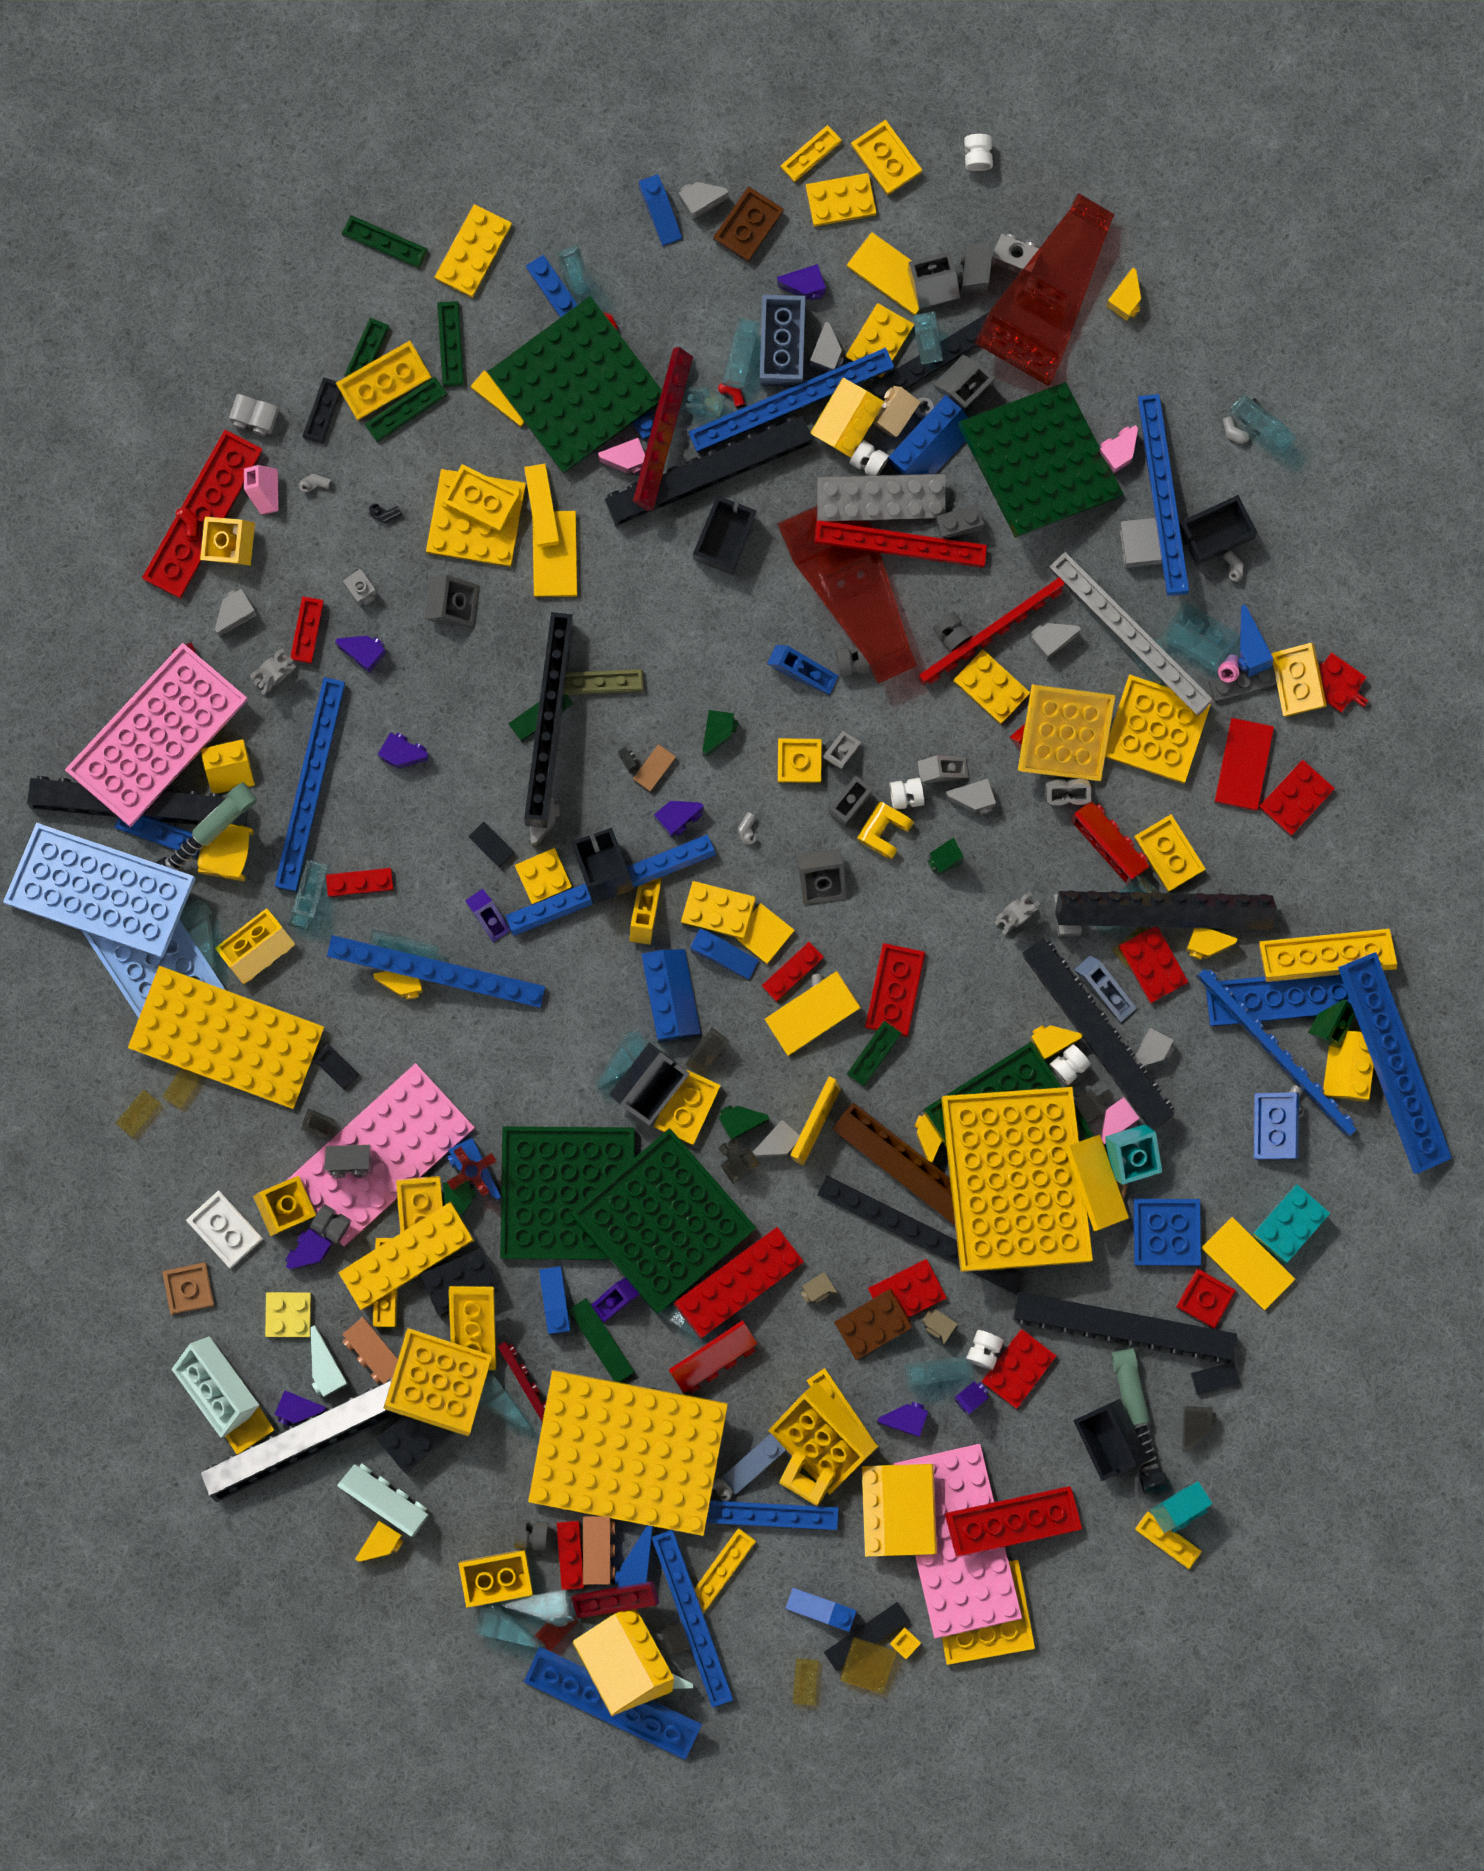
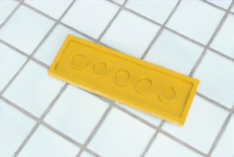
(1323, 954)
(406, 1256)

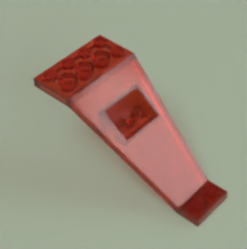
(1041, 305)
(862, 605)

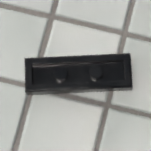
(322, 411)

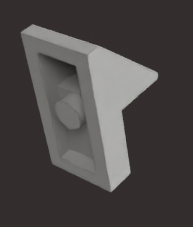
(841, 750)

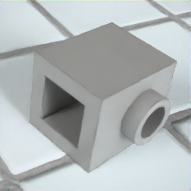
(360, 588)

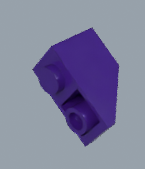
(401, 753)
(677, 814)
(310, 1251)

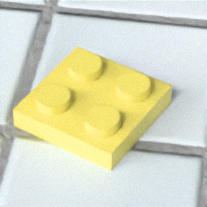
(288, 1314)

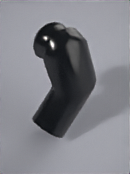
(384, 515)

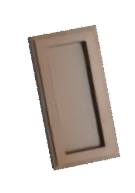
(654, 768)

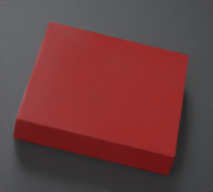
(1205, 1298)

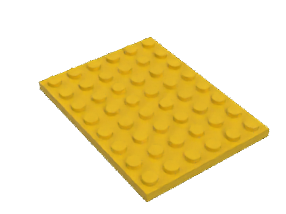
(1014, 1179)
(628, 1452)

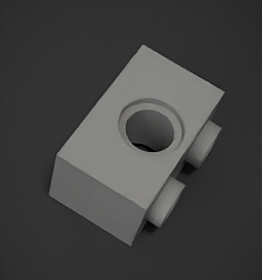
(1004, 248)

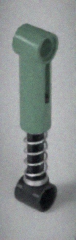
(237, 802)
(1127, 1373)

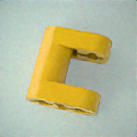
(876, 825)
(803, 1486)

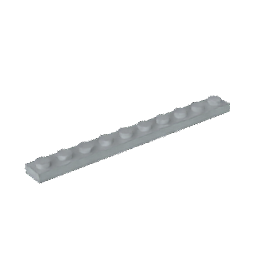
(1131, 634)

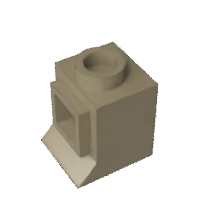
(817, 1289)
(939, 1325)

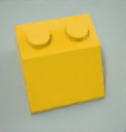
(227, 541)
(227, 766)
(284, 1205)

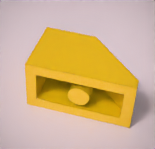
(1126, 297)
(1208, 942)
(400, 984)
(1053, 1040)
(927, 1137)
(380, 1543)

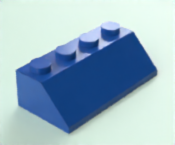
(931, 441)
(670, 994)

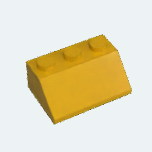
(847, 417)
(255, 946)
(1349, 1069)
(495, 1578)

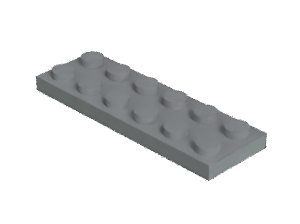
(880, 497)

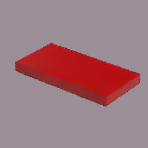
(1244, 764)
(895, 988)

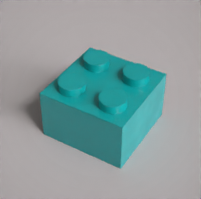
(1133, 1154)
(1181, 1507)

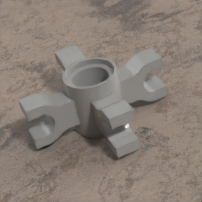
(272, 671)
(1017, 913)

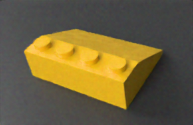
(825, 1434)
(899, 1510)
(624, 1662)

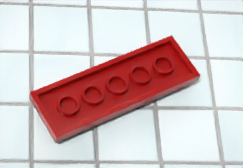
(738, 1282)
(1013, 1521)

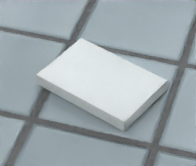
(224, 1229)

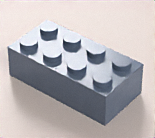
(782, 340)

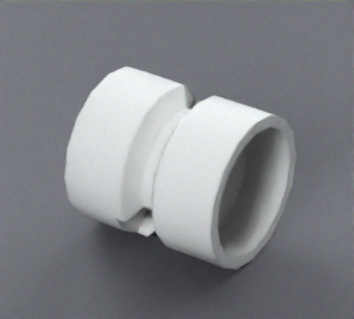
(978, 151)
(877, 459)
(899, 795)
(1070, 1064)
(988, 1342)

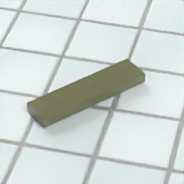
(604, 682)

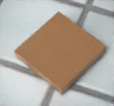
(188, 1288)

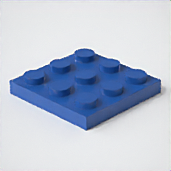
(1166, 1232)

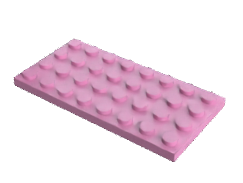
(156, 734)
(408, 1132)
(972, 1588)

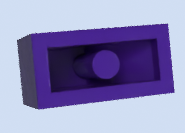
(803, 282)
(362, 650)
(487, 915)
(614, 1299)
(971, 1397)
(296, 1409)
(906, 1419)

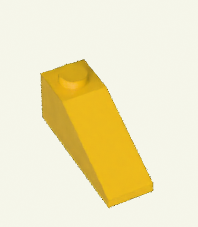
(645, 912)

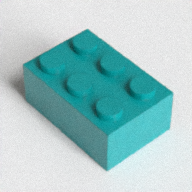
(1290, 1224)

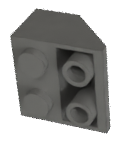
(934, 280)
(965, 382)
(348, 1160)

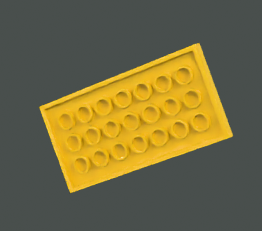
(226, 1037)

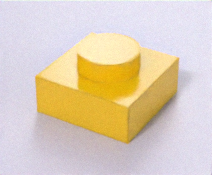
(905, 1643)

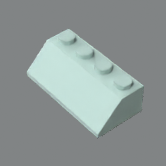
(214, 1386)
(383, 1500)

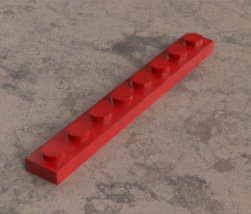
(900, 544)
(999, 627)

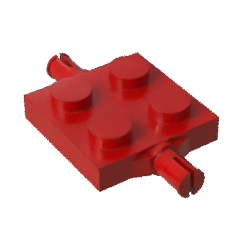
(1341, 683)

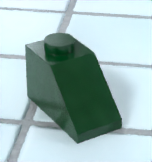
(718, 730)
(945, 857)
(1333, 1023)
(740, 1120)
(460, 1197)

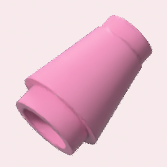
(1229, 669)

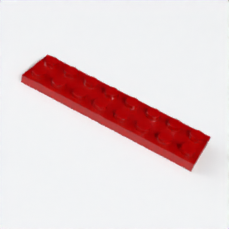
(209, 497)

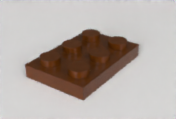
(748, 224)
(873, 1324)

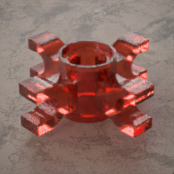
(477, 1180)

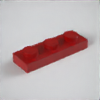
(307, 630)
(359, 882)
(792, 971)
(570, 1555)

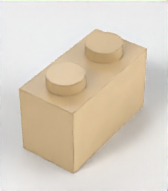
(895, 411)

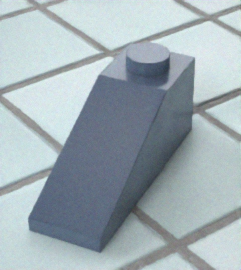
(1105, 988)
(753, 1463)

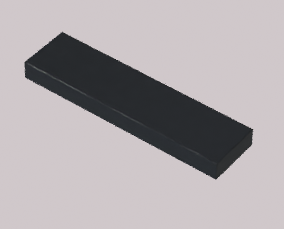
(872, 1631)

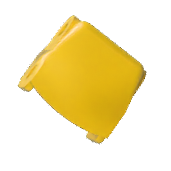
(226, 854)

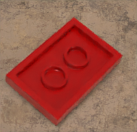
(1296, 797)
(1153, 964)
(914, 1288)
(1018, 1368)

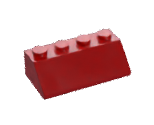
(1109, 842)
(713, 1357)

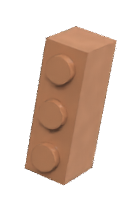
(372, 1350)
(598, 1550)

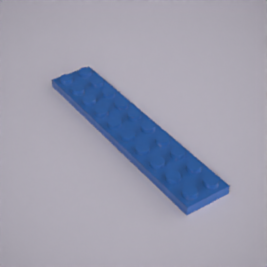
(1394, 1062)

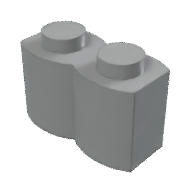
(253, 414)
(1073, 790)

